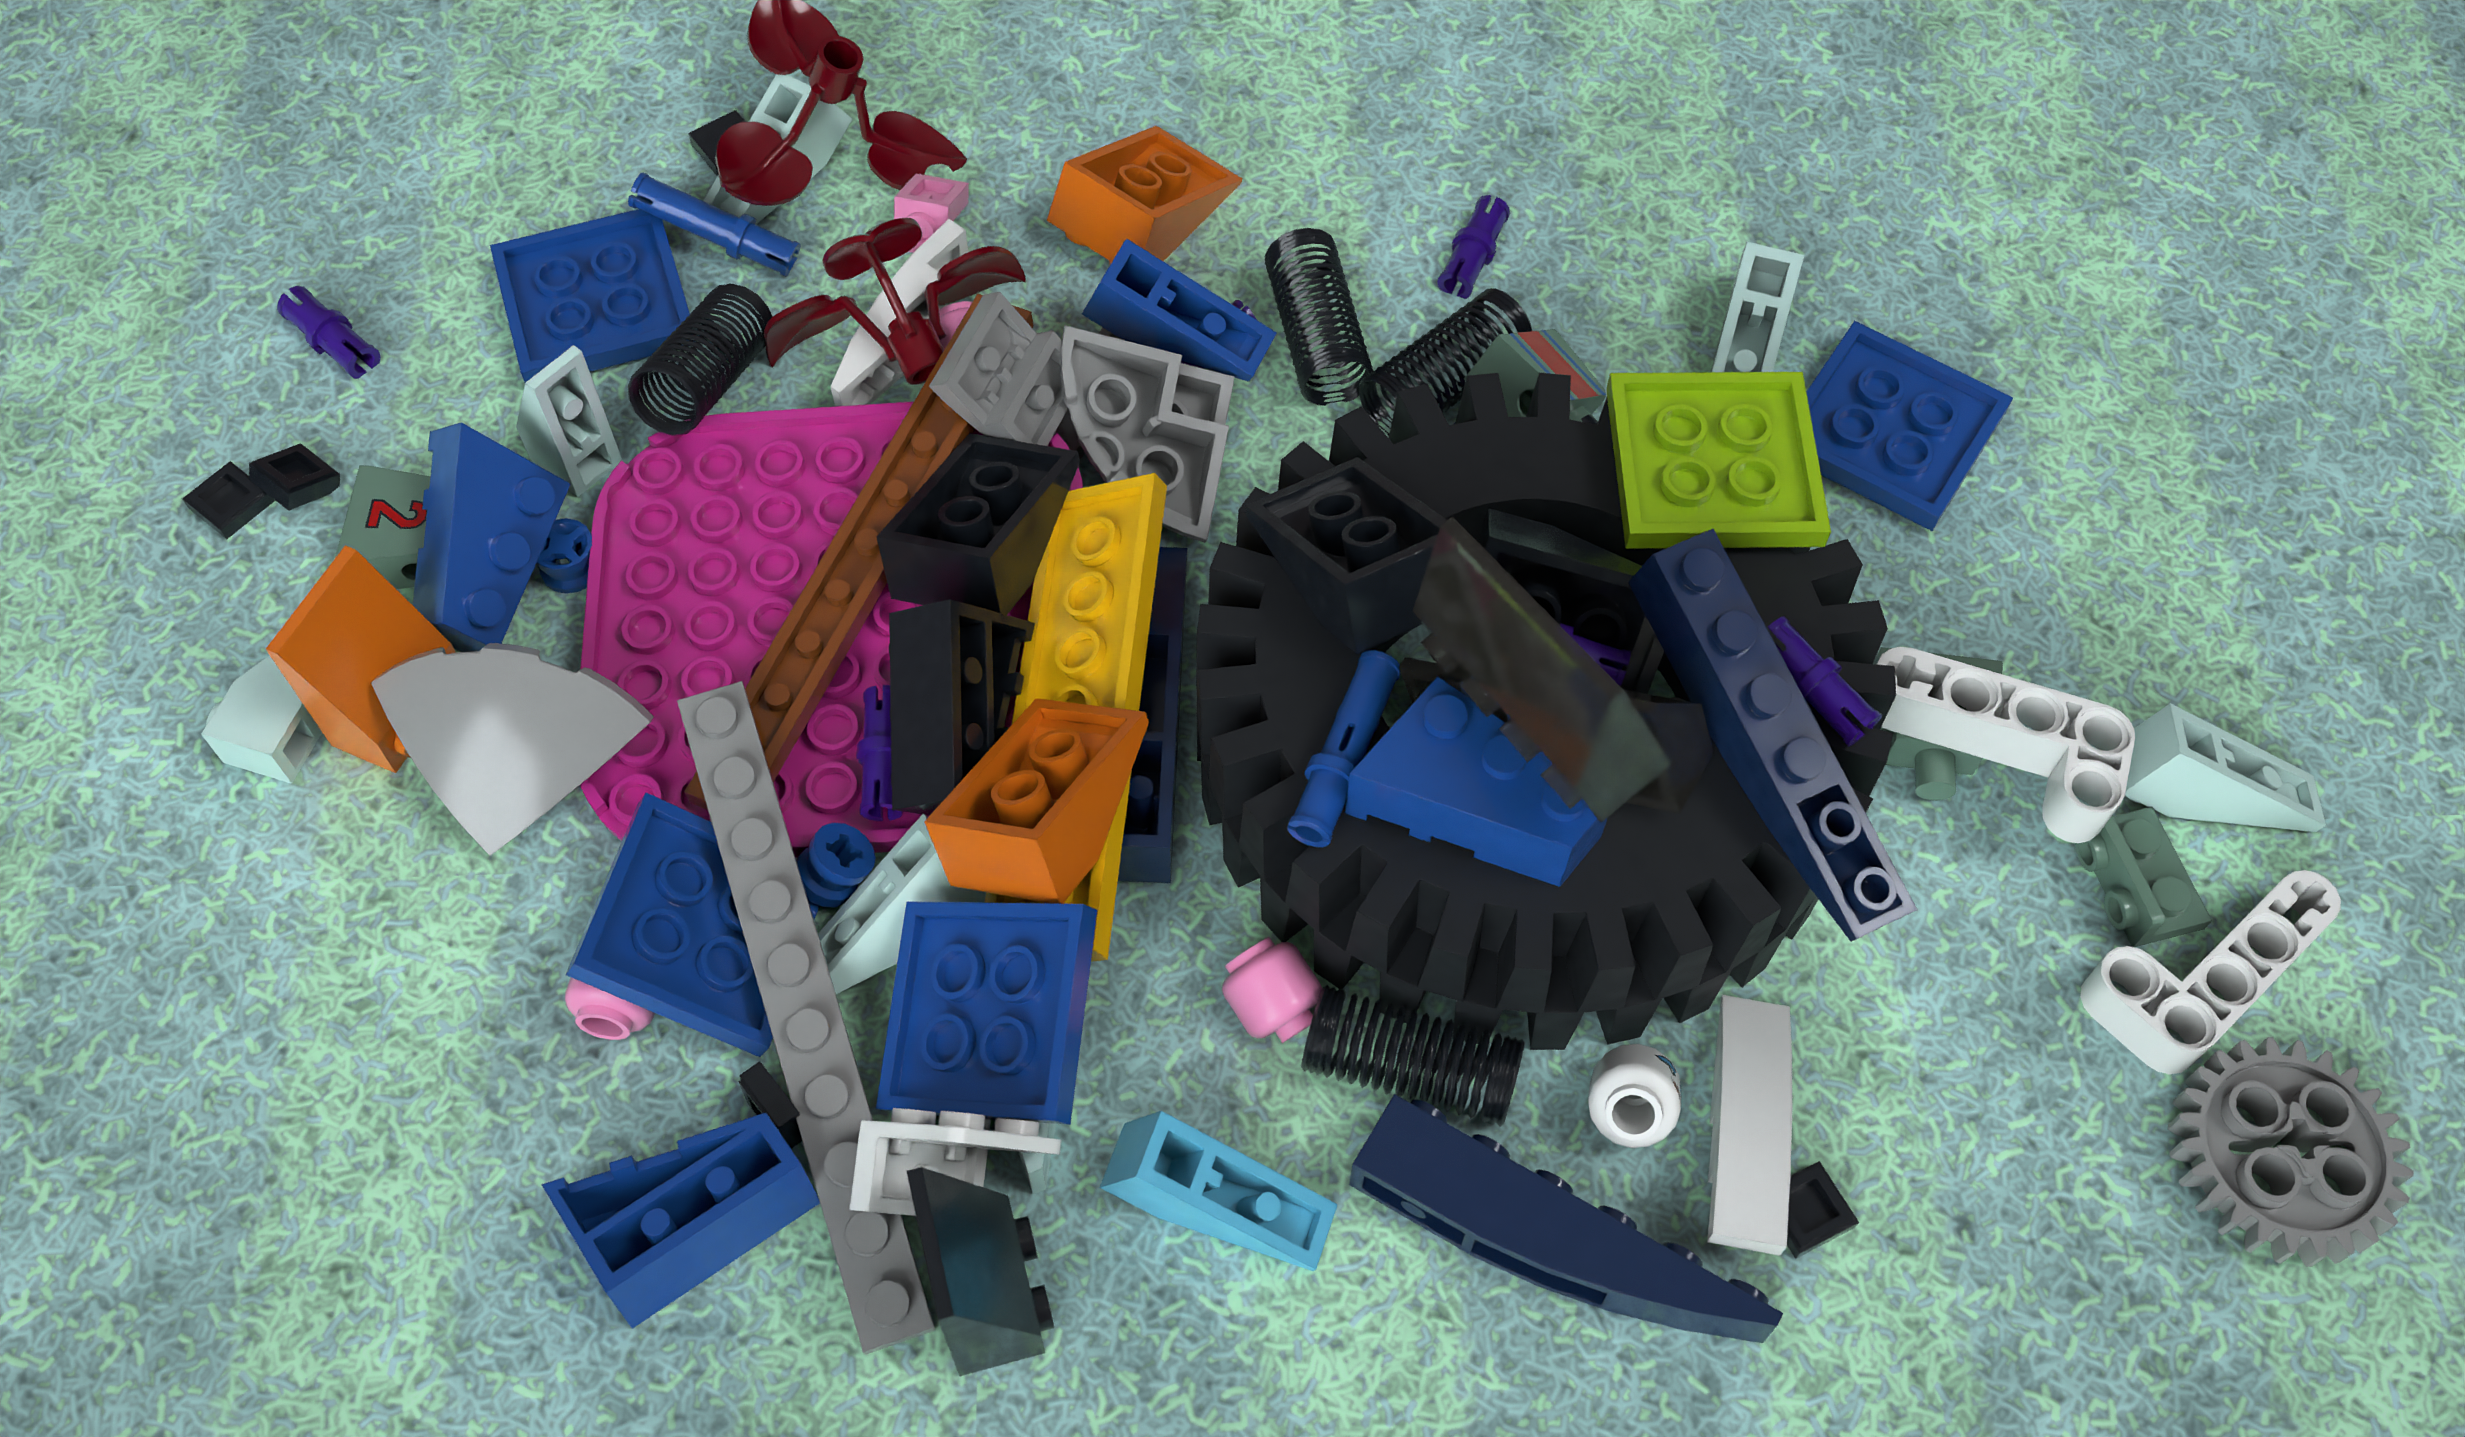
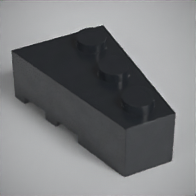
(948, 695)

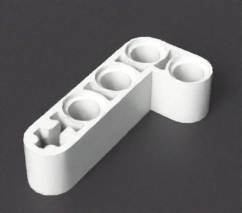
(1995, 731)
(2231, 968)

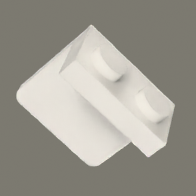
(914, 1141)

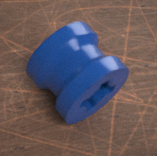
(568, 541)
(835, 864)

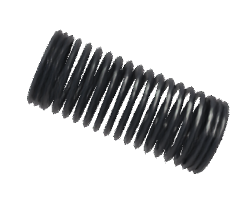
(700, 320)
(1482, 333)
(1334, 351)
(1500, 1063)

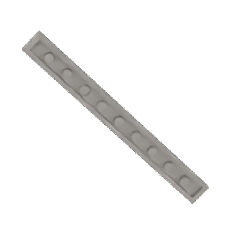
(802, 1012)

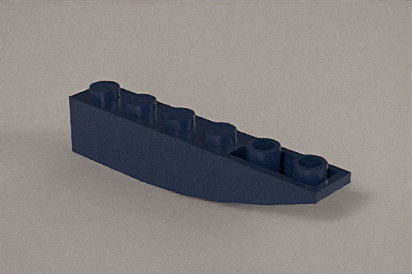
(1768, 731)
(1152, 789)
(1543, 1232)

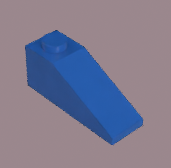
(1166, 310)

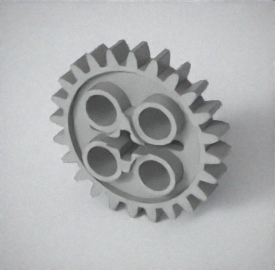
(2303, 1208)

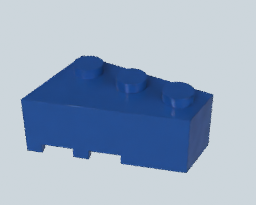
(481, 535)
(1461, 781)
(683, 1214)

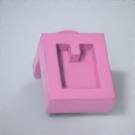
(930, 202)

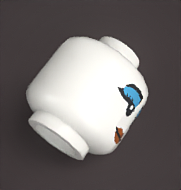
(1635, 1096)

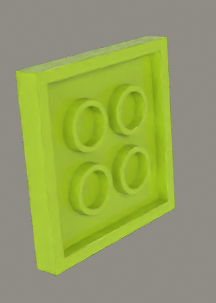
(1718, 457)

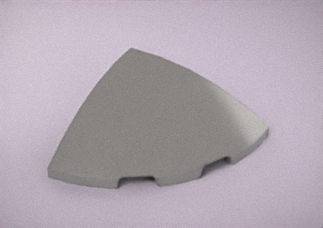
(1149, 415)
(504, 731)

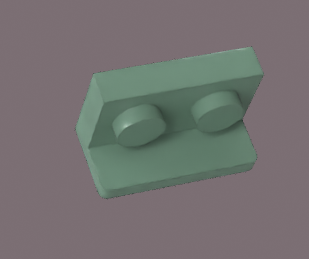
(2143, 879)

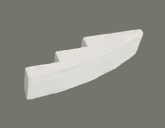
(865, 366)
(1751, 1126)

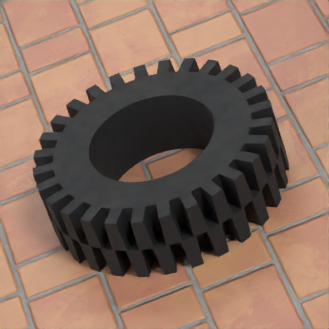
(1662, 895)

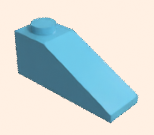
(1216, 1190)

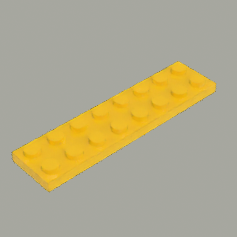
(1093, 634)

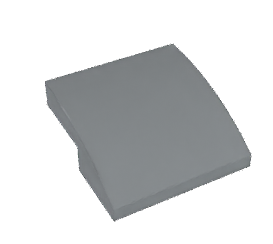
(1004, 375)

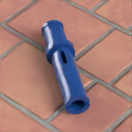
(734, 233)
(1343, 749)

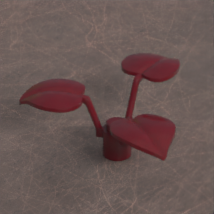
(767, 170)
(912, 339)

